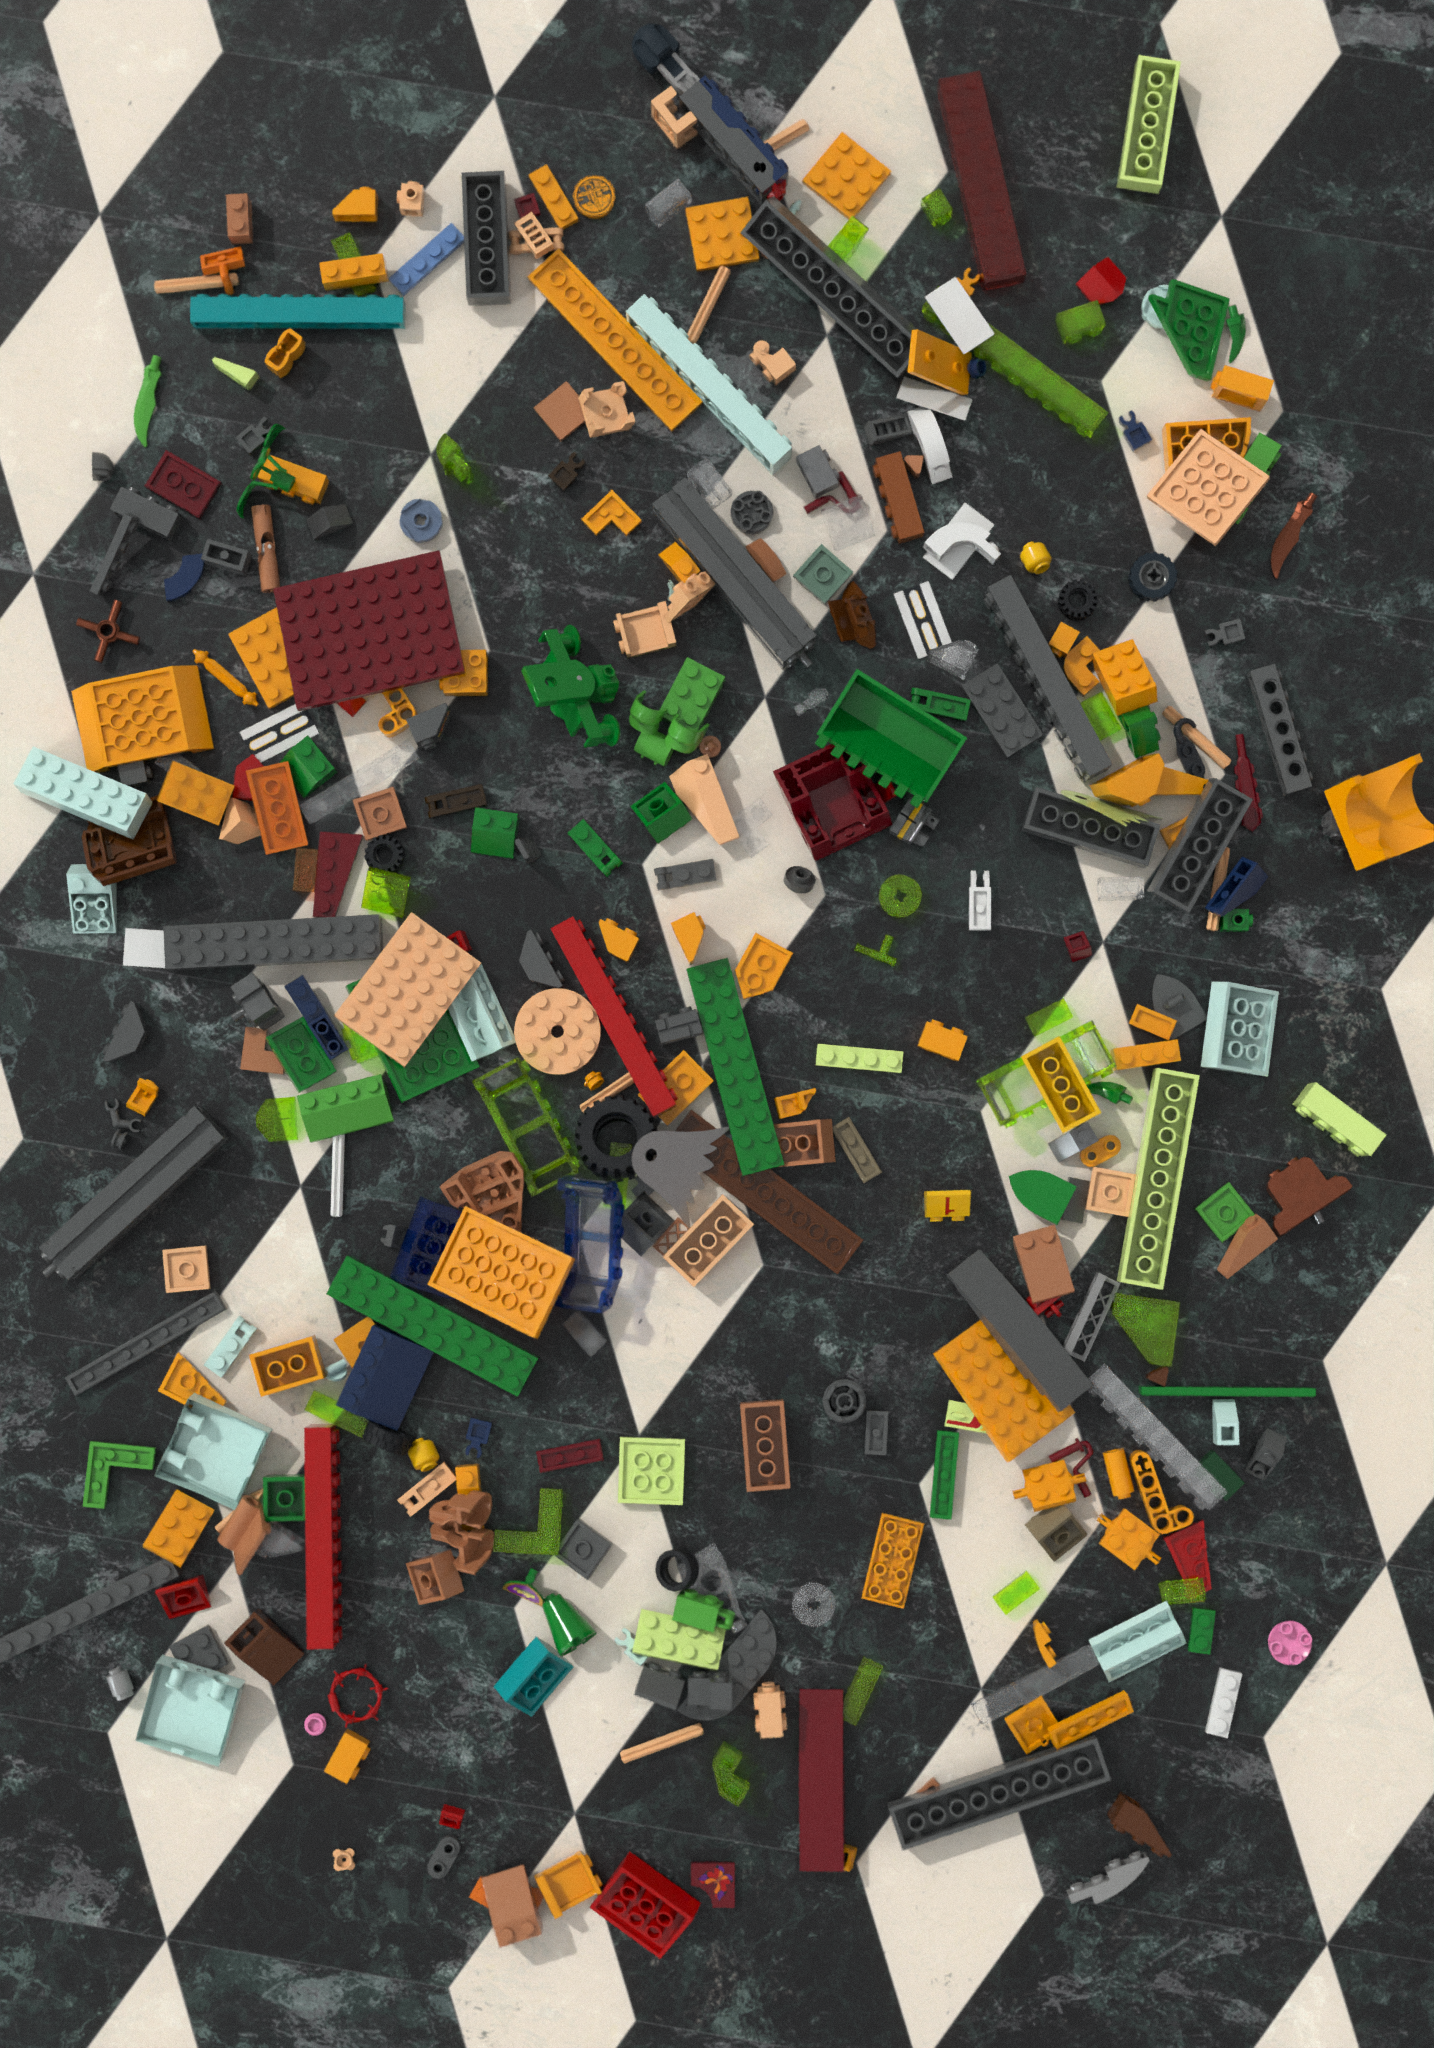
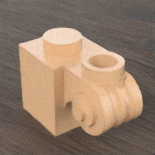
(775, 366)

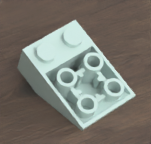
(90, 903)

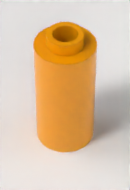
(1118, 1473)

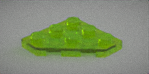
(1149, 1325)

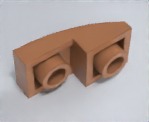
(766, 558)

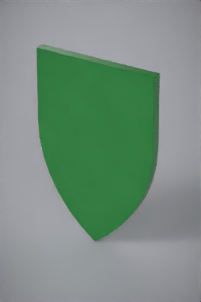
(1042, 1193)

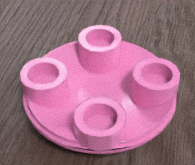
(1289, 1642)

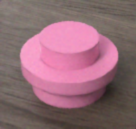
(315, 1724)

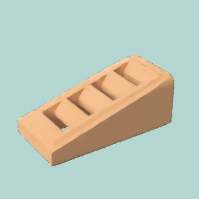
(543, 248)

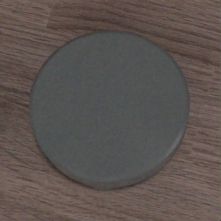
(751, 512)

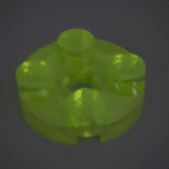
(905, 885)

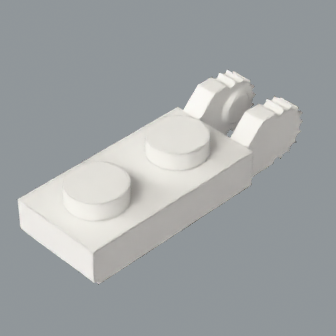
(979, 903)

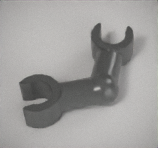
(117, 1122)

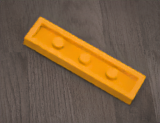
(1090, 1719)

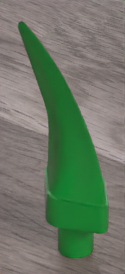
(1237, 328)
(1110, 1091)

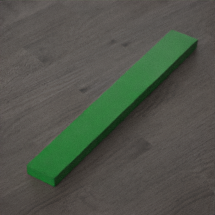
(1227, 1391)

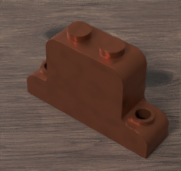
(1302, 1192)

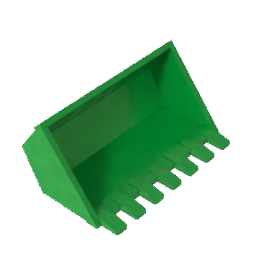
(890, 738)

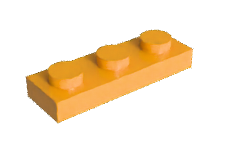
(553, 197)

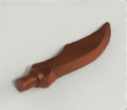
(1290, 533)

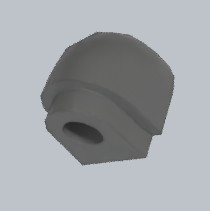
(101, 467)

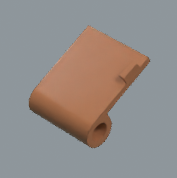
(244, 1531)

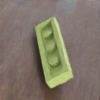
(859, 1058)

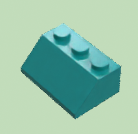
(533, 1676)

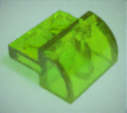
(451, 459)

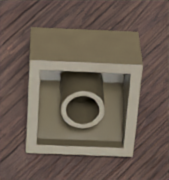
(1056, 1530)

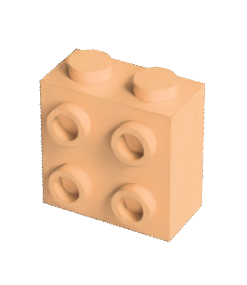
(769, 1703)

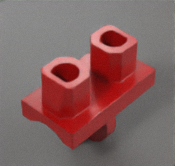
(1041, 1306)

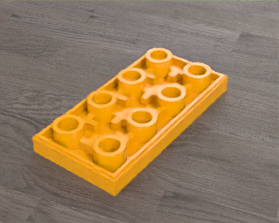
(892, 1560)

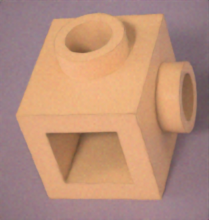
(411, 199)

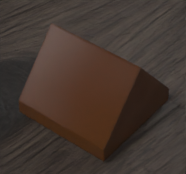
(1158, 1375)

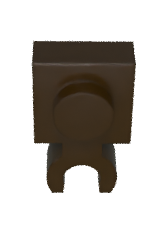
(564, 473)

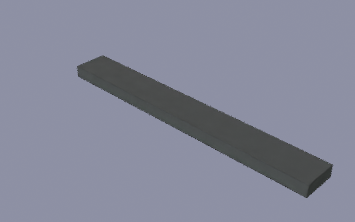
(145, 1343)

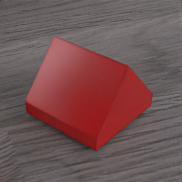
(460, 940)
(451, 1816)

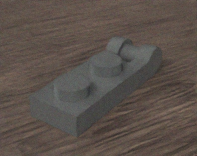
(686, 874)

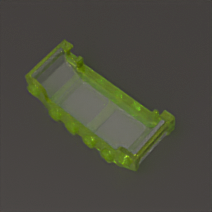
(1013, 1091)

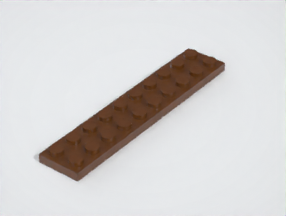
(778, 1202)

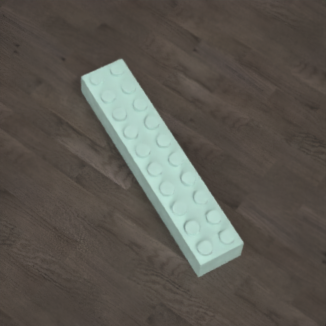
(710, 385)

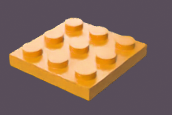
(846, 176)
(717, 234)

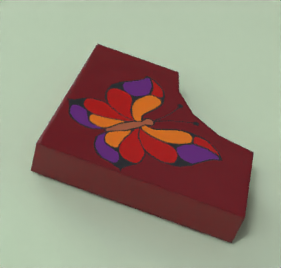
(716, 1880)

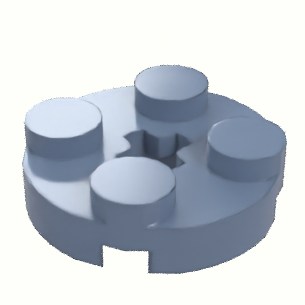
(421, 508)

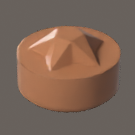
(711, 746)

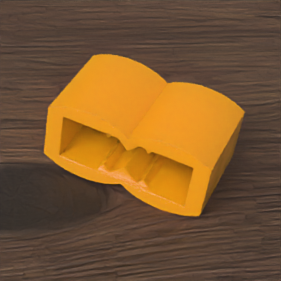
(288, 349)

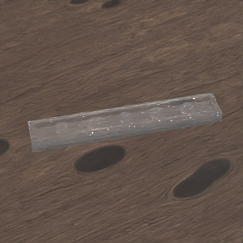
(359, 782)

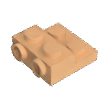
(688, 594)

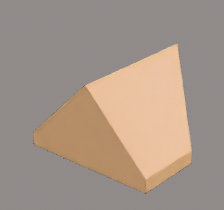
(239, 822)

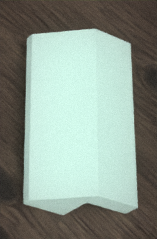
(480, 1018)
(1137, 1641)

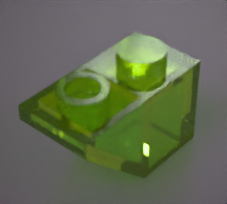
(849, 239)

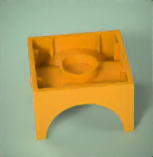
(1380, 814)

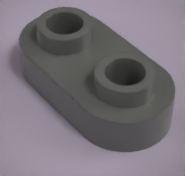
(444, 1857)

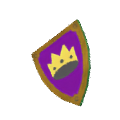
(525, 1589)

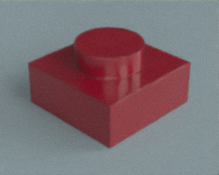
(526, 205)

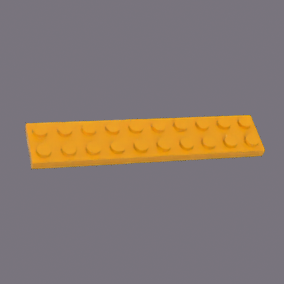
(615, 340)

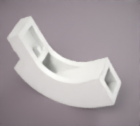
(931, 442)
(961, 534)

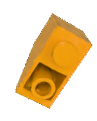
(618, 941)

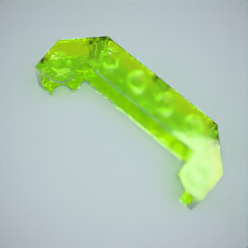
(511, 1136)

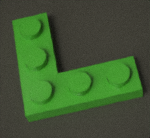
(101, 1458)

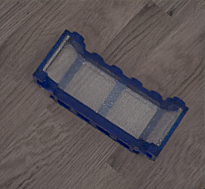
(594, 1242)

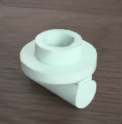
(336, 1371)

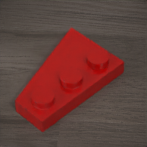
(1190, 1553)

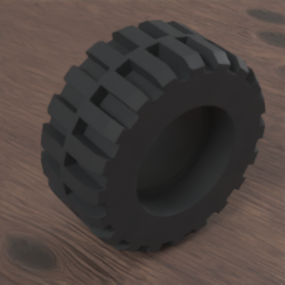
(599, 1116)

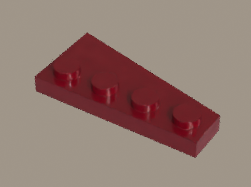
(333, 871)

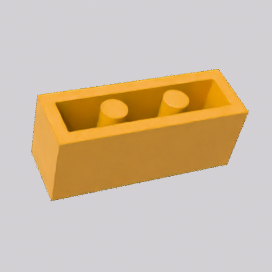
(354, 272)
(308, 483)
(1146, 1055)

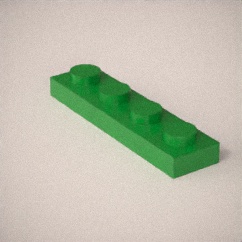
(944, 1474)

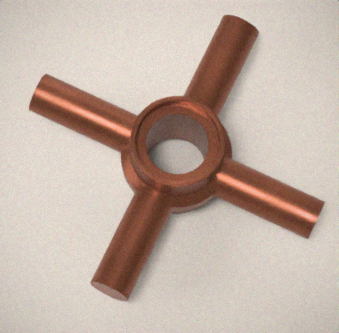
(101, 626)

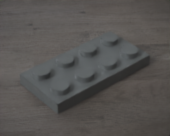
(1002, 710)

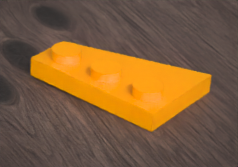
(184, 1380)

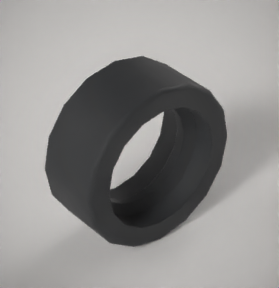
(691, 1565)

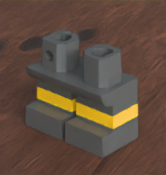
(910, 821)

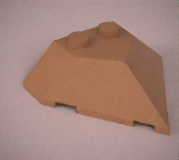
(490, 1187)

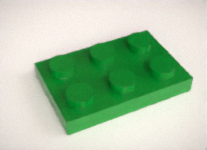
(300, 1055)

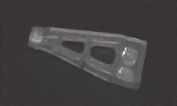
(710, 1559)

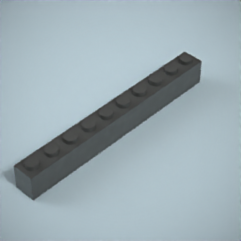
(87, 1608)

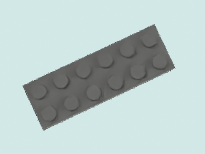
(486, 238)
(1076, 825)
(1199, 845)

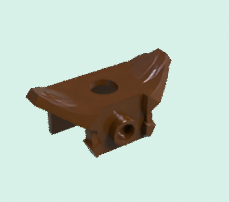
(853, 617)

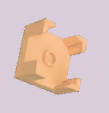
(662, 111)
(606, 410)

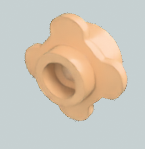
(341, 1865)

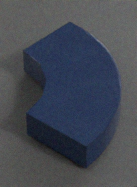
(186, 577)

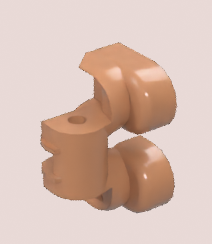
(473, 1546)

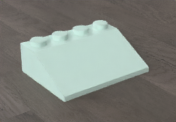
(1239, 1028)

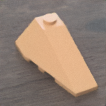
(701, 793)

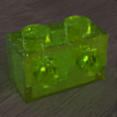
(361, 1048)

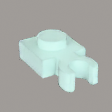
(629, 1643)

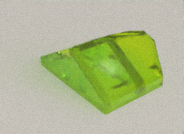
(278, 1119)

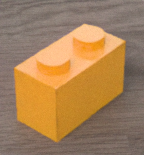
(942, 1040)
(347, 1756)

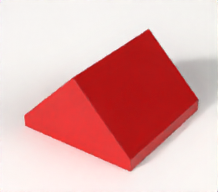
(184, 1596)

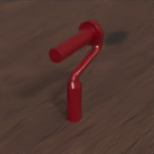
(824, 499)
(1070, 1450)

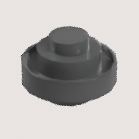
(799, 879)

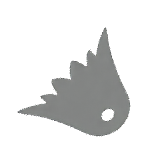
(676, 1164)

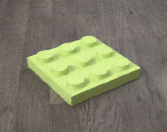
(651, 1470)

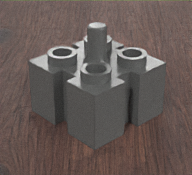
(256, 1003)

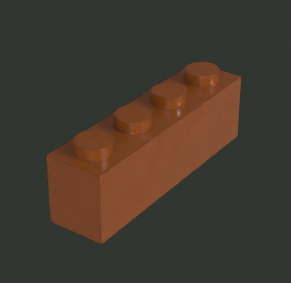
(899, 497)

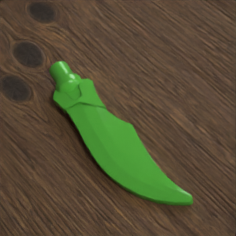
(146, 399)

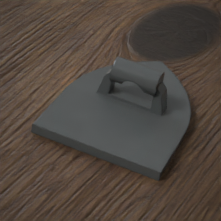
(1177, 1002)

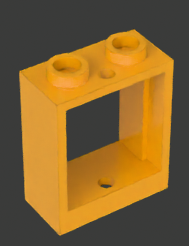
(1241, 388)

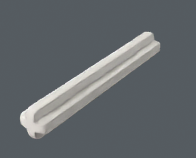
(337, 1176)

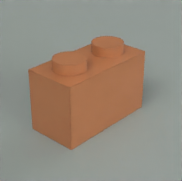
(239, 218)

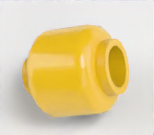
(1035, 557)
(423, 1454)

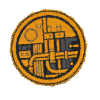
(594, 196)

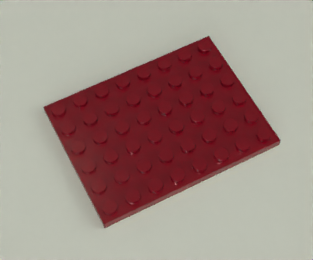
(369, 630)

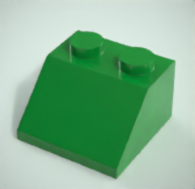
(308, 766)
(661, 812)
(494, 833)

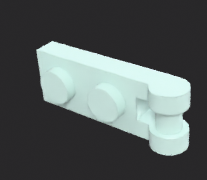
(230, 1347)

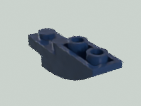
(316, 1017)

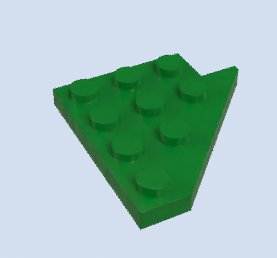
(1193, 324)

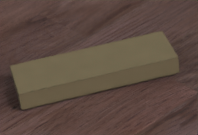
(856, 1150)

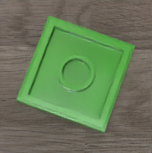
(1224, 1212)

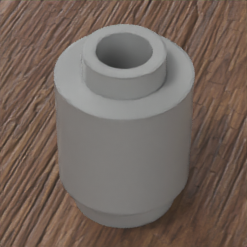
(120, 1683)

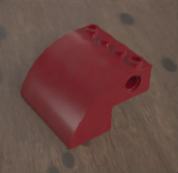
(831, 801)

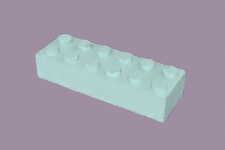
(83, 792)

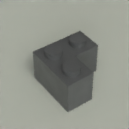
(710, 1690)

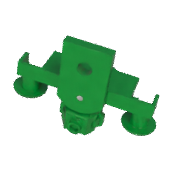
(572, 686)

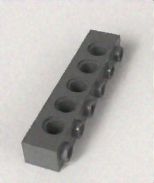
(1289, 783)

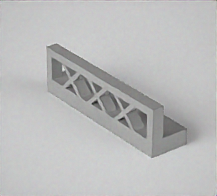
(1083, 1314)

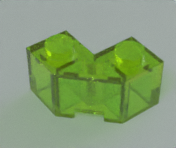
(729, 1784)

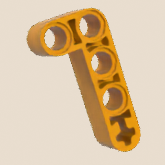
(396, 715)
(1155, 1490)

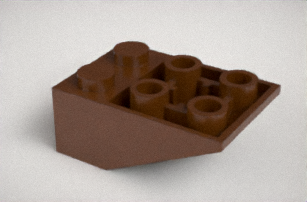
(264, 1647)
(1130, 1817)

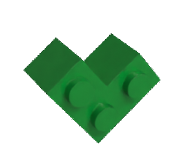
(1141, 731)

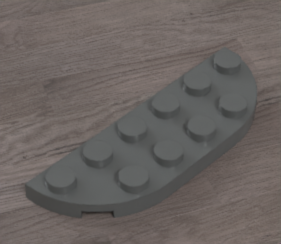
(745, 1661)

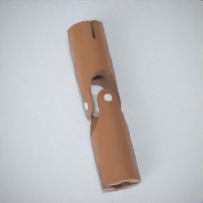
(267, 559)

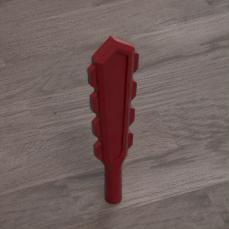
(1246, 784)

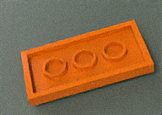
(276, 807)

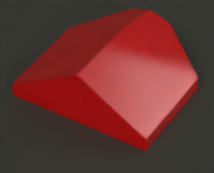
(1102, 282)

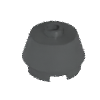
(844, 1401)

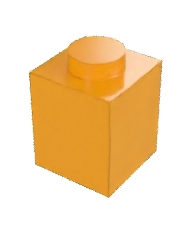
(1063, 640)

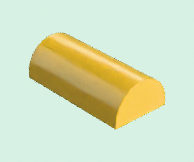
(1061, 1084)

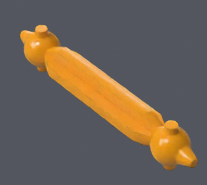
(225, 677)

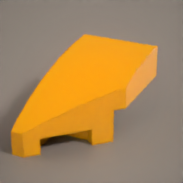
(793, 1103)

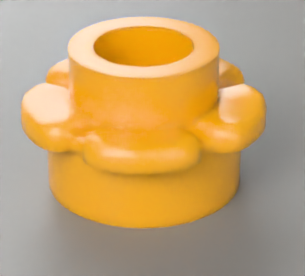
(593, 1080)

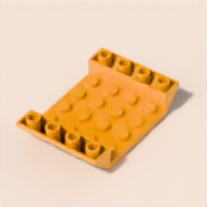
(142, 717)

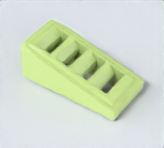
(240, 374)

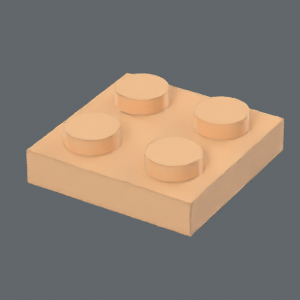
(1110, 1191)
(186, 1269)

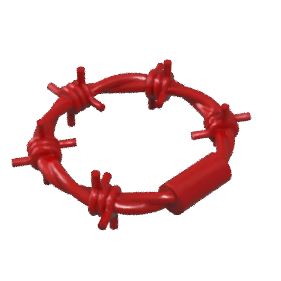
(334, 1701)

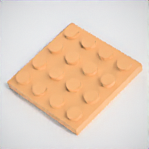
(1208, 487)

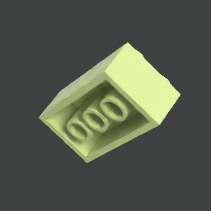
(1338, 1119)

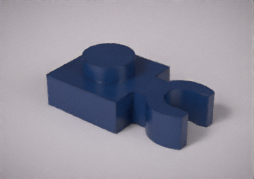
(1136, 434)
(478, 1433)

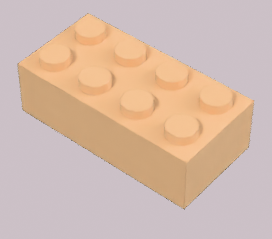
(708, 1240)

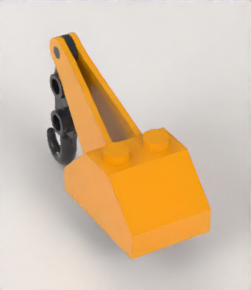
(1149, 777)

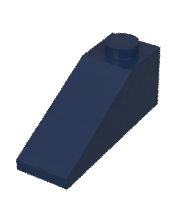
(1238, 887)

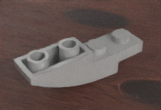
(1119, 1876)

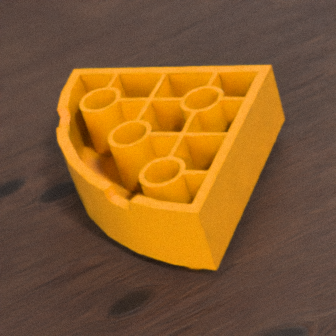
(1230, 432)

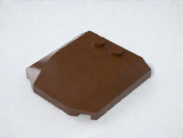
(117, 858)

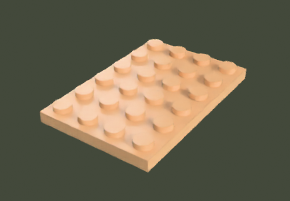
(407, 989)

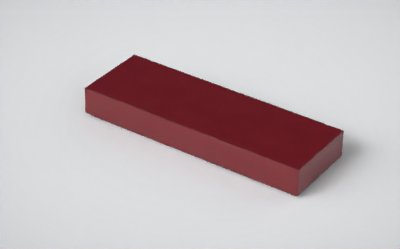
(570, 1455)

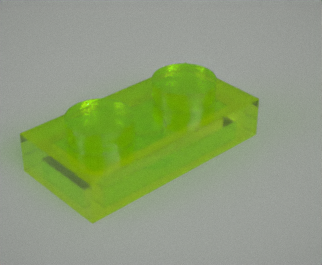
(1048, 1017)
(1182, 1591)
(1016, 1592)

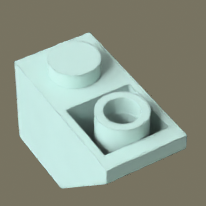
(1225, 1422)

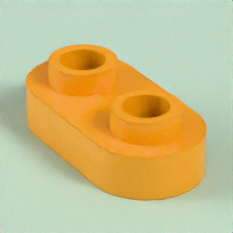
(1100, 1150)

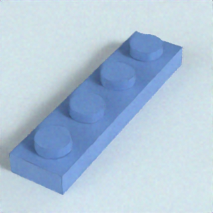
(427, 259)

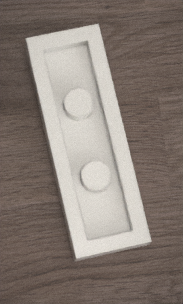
(1223, 1702)

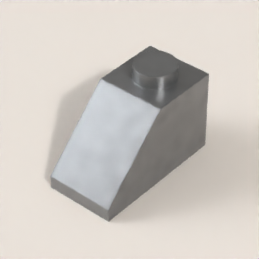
(1073, 1141)

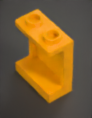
(568, 1883)

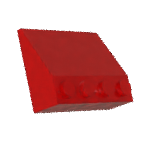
(645, 1905)

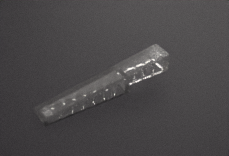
(1034, 1685)

